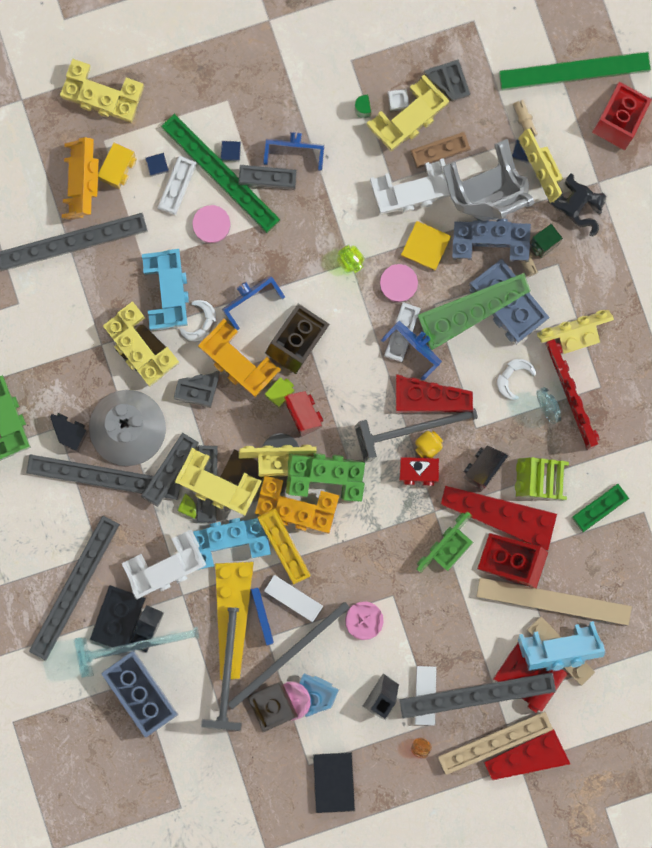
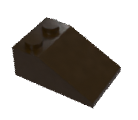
(296, 338)

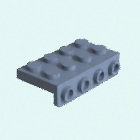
(518, 317)

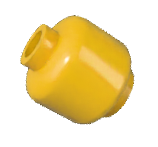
(429, 444)

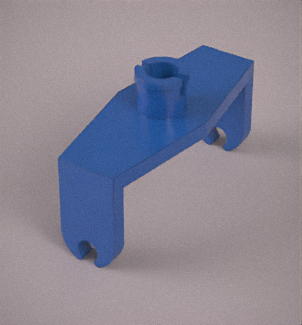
(294, 142)
(246, 293)
(418, 343)

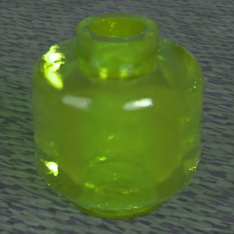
(350, 259)

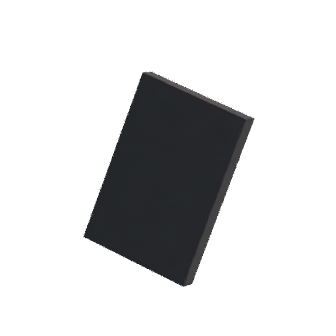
(117, 617)
(334, 782)

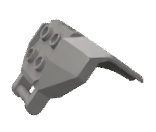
(491, 192)

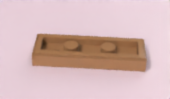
(440, 149)

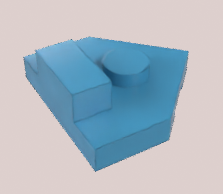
(321, 693)

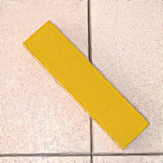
(284, 546)

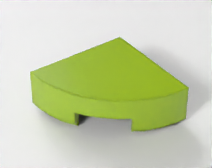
(188, 506)

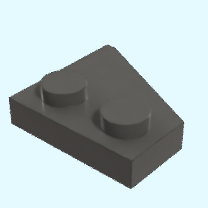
(449, 79)
(197, 390)

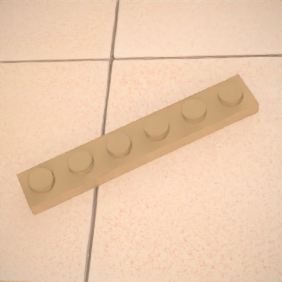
(495, 743)

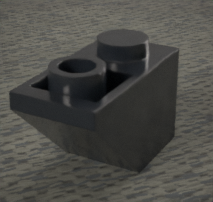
(68, 434)
(147, 625)
(382, 697)

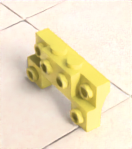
(99, 97)
(412, 118)
(135, 349)
(215, 488)

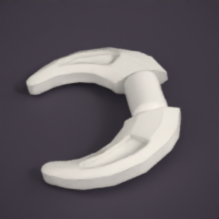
(202, 333)
(502, 381)

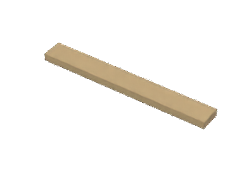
(554, 601)

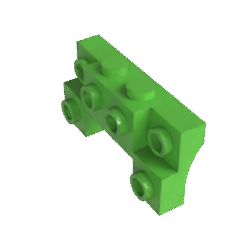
(11, 424)
(324, 469)

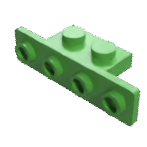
(450, 548)

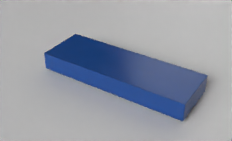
(262, 616)

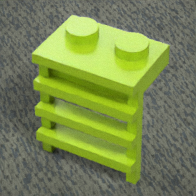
(531, 478)

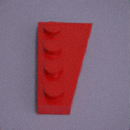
(532, 756)

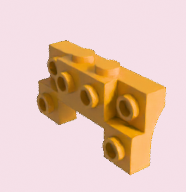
(81, 178)
(236, 365)
(296, 512)

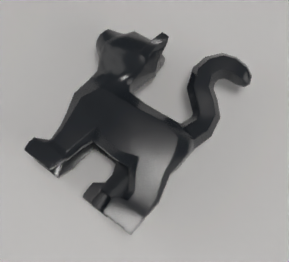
(577, 200)

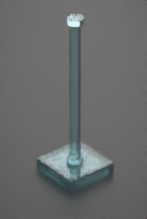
(85, 655)

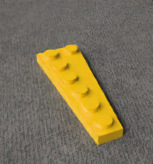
(233, 590)

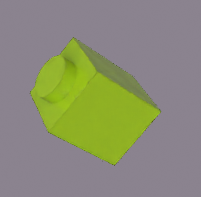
(279, 390)

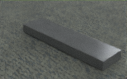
(169, 470)
(205, 510)

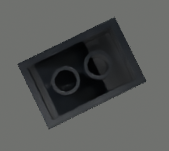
(485, 467)

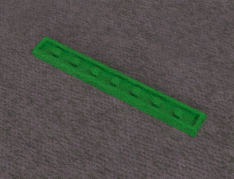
(574, 71)
(220, 173)

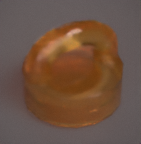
(421, 747)

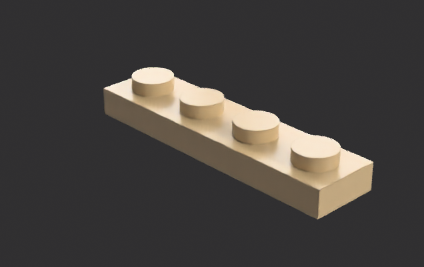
(546, 632)

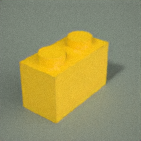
(117, 165)

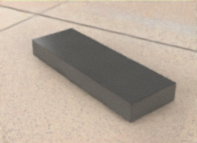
(267, 177)

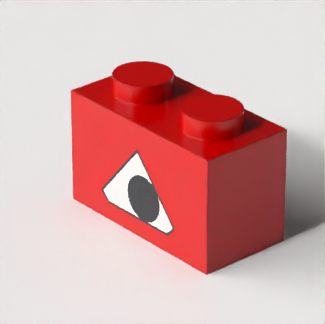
(419, 470)

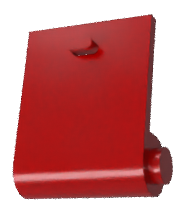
(521, 670)

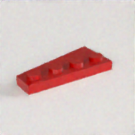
(427, 397)

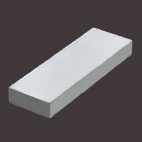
(177, 185)
(398, 343)
(293, 598)
(425, 685)

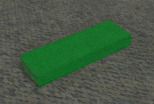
(600, 508)

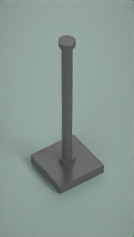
(367, 440)
(222, 721)

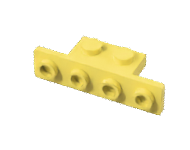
(543, 165)
(577, 333)
(274, 460)

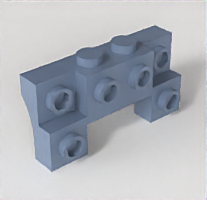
(492, 234)

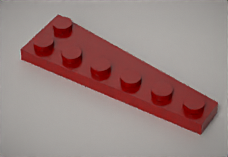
(575, 402)
(517, 520)

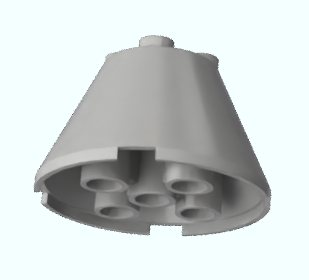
(131, 444)

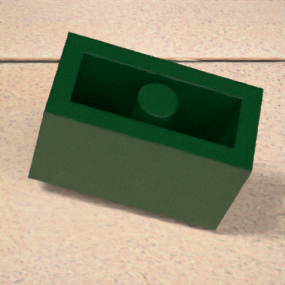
(545, 241)

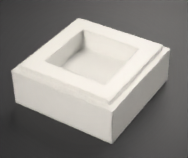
(398, 100)

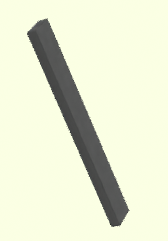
(72, 241)
(93, 475)
(74, 588)
(288, 655)
(477, 695)

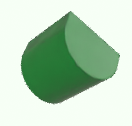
(362, 106)

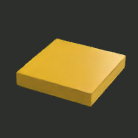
(425, 245)

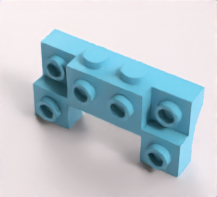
(172, 289)
(232, 535)
(564, 651)

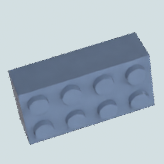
(139, 694)

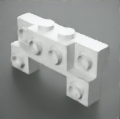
(412, 193)
(159, 576)

